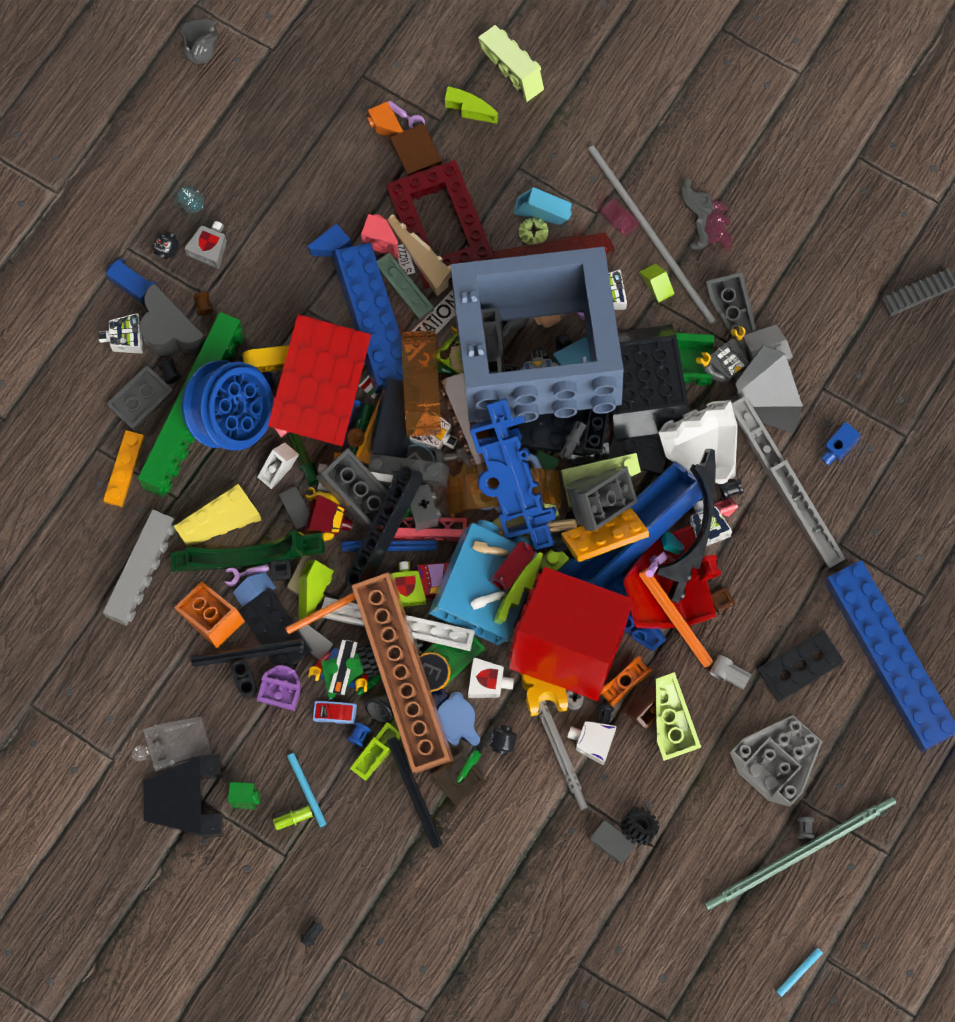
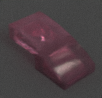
(619, 218)

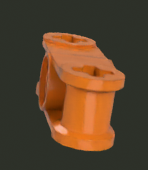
(634, 673)

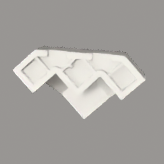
(702, 430)

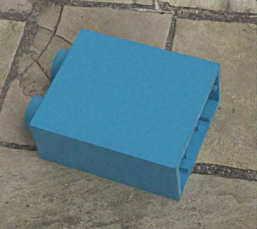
(468, 579)

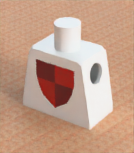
(487, 680)

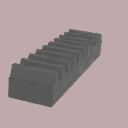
(918, 292)

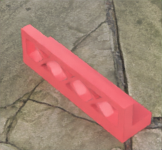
(438, 534)

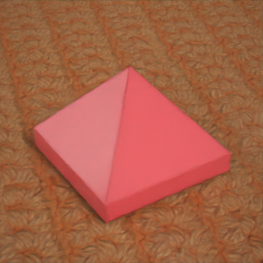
(726, 507)

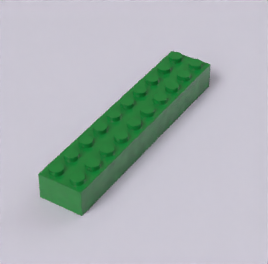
(175, 437)

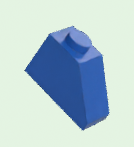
(329, 242)

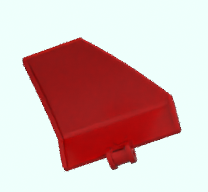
(697, 602)

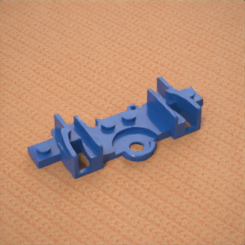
(514, 476)

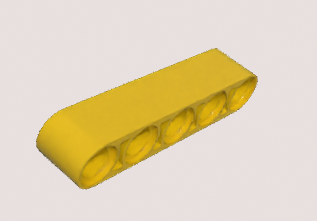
(266, 358)

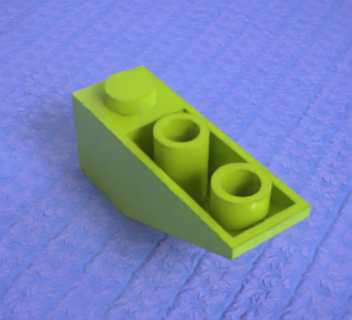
(312, 586)

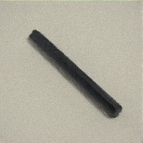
(248, 652)
(414, 792)

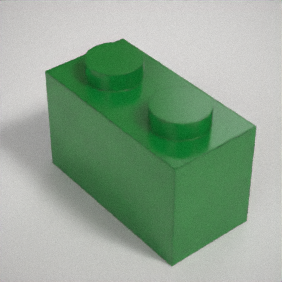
(243, 795)

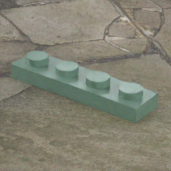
(404, 286)

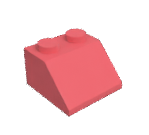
(380, 235)

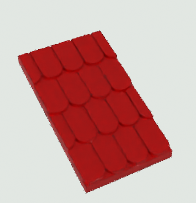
(319, 380)

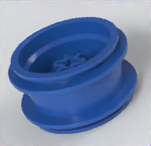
(237, 384)

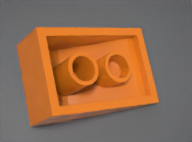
(209, 614)

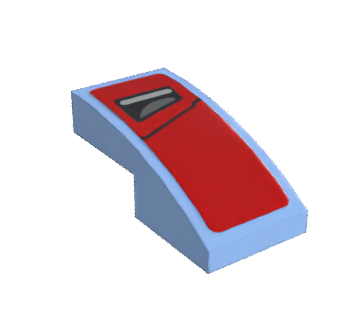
(334, 712)

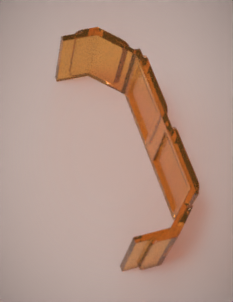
(420, 383)
(466, 494)

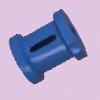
(359, 734)

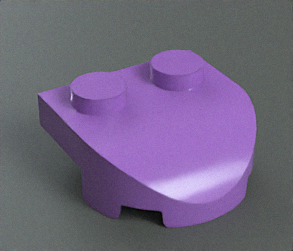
(280, 688)

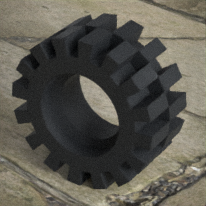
(368, 660)
(643, 818)

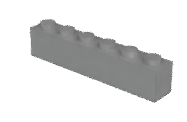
(139, 568)

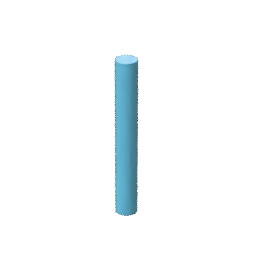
(799, 972)

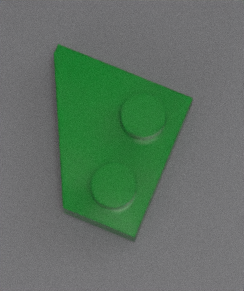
(330, 667)

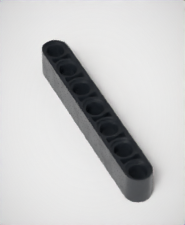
(385, 525)

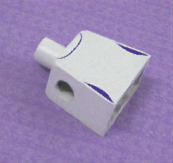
(593, 740)

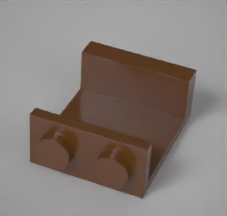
(415, 150)

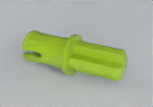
(292, 818)

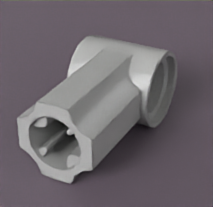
(726, 670)

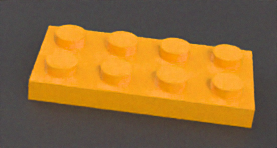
(616, 533)

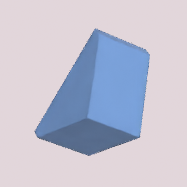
(252, 587)

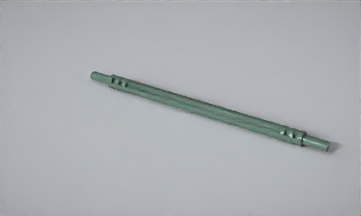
(800, 853)

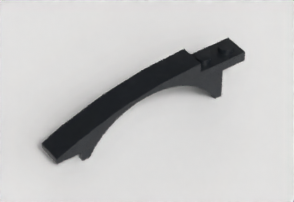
(680, 569)

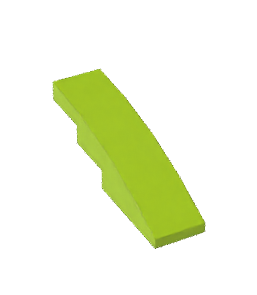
(522, 584)
(376, 751)

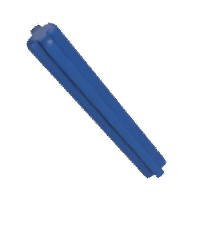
(396, 545)

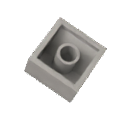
(769, 337)

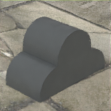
(167, 328)
(601, 497)

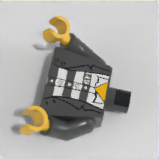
(728, 360)

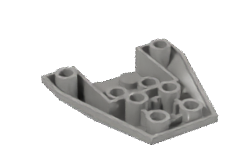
(778, 759)

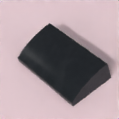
(389, 429)

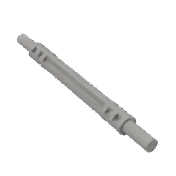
(561, 754)

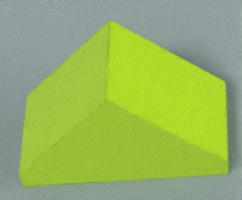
(657, 282)

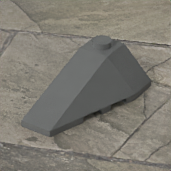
(732, 302)

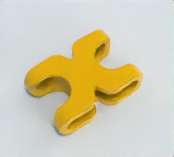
(539, 691)

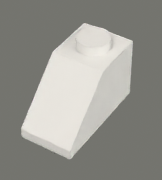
(277, 465)

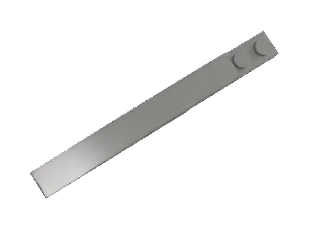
(786, 483)

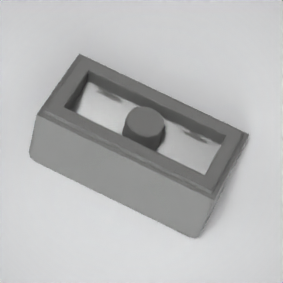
(316, 641)

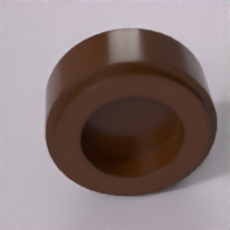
(354, 437)

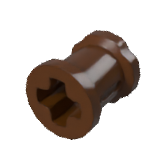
(203, 304)

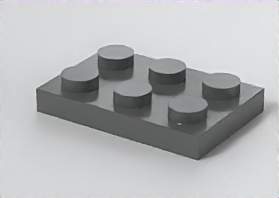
(140, 398)

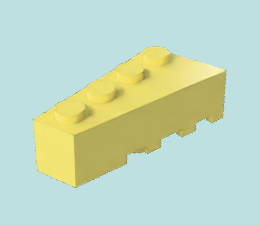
(218, 517)

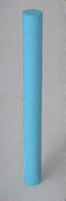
(307, 790)

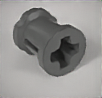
(805, 828)

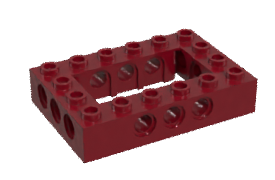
(432, 180)

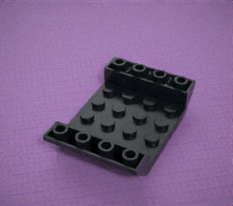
(651, 382)
(550, 431)

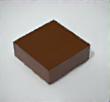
(722, 599)

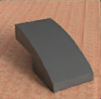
(295, 506)

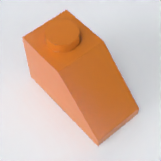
(384, 120)

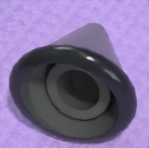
(380, 709)

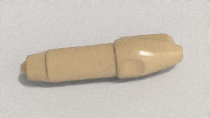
(484, 548)

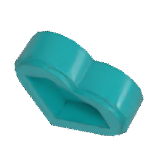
(671, 544)

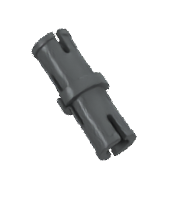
(572, 440)

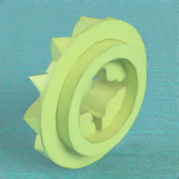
(527, 236)

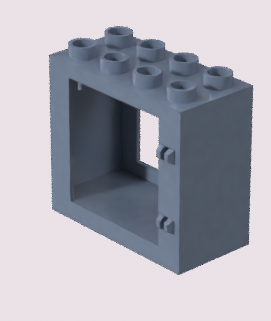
(531, 289)

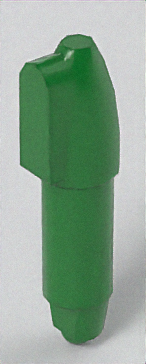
(370, 683)
(470, 761)

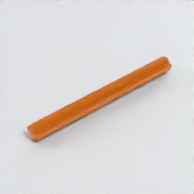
(677, 619)

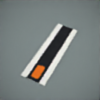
(341, 677)

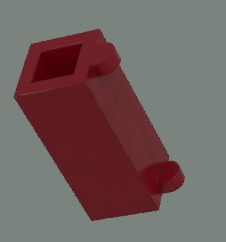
(512, 566)

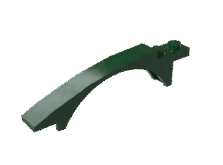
(287, 547)

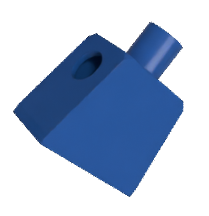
(845, 437)

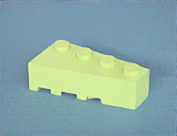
(512, 61)
(596, 468)

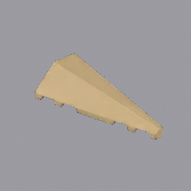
(427, 261)

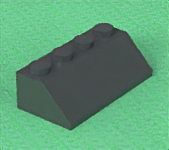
(354, 487)

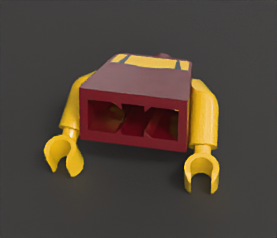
(325, 515)

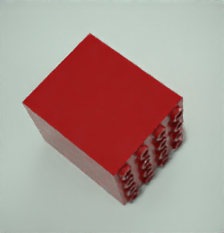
(569, 633)

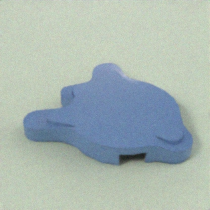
(458, 720)

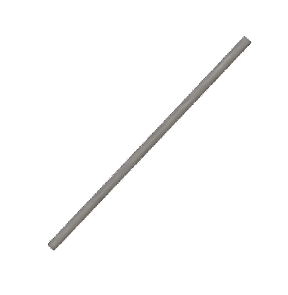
(652, 235)

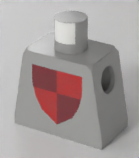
(208, 245)

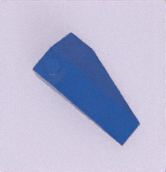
(647, 637)

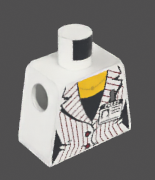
(436, 442)

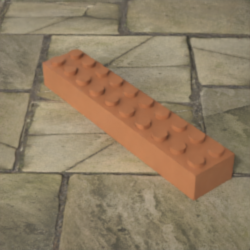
(402, 673)

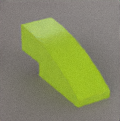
(470, 105)

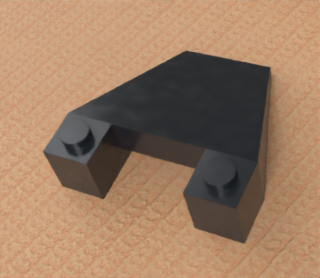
(176, 798)

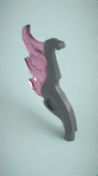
(710, 218)

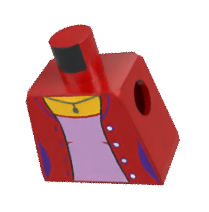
(431, 578)

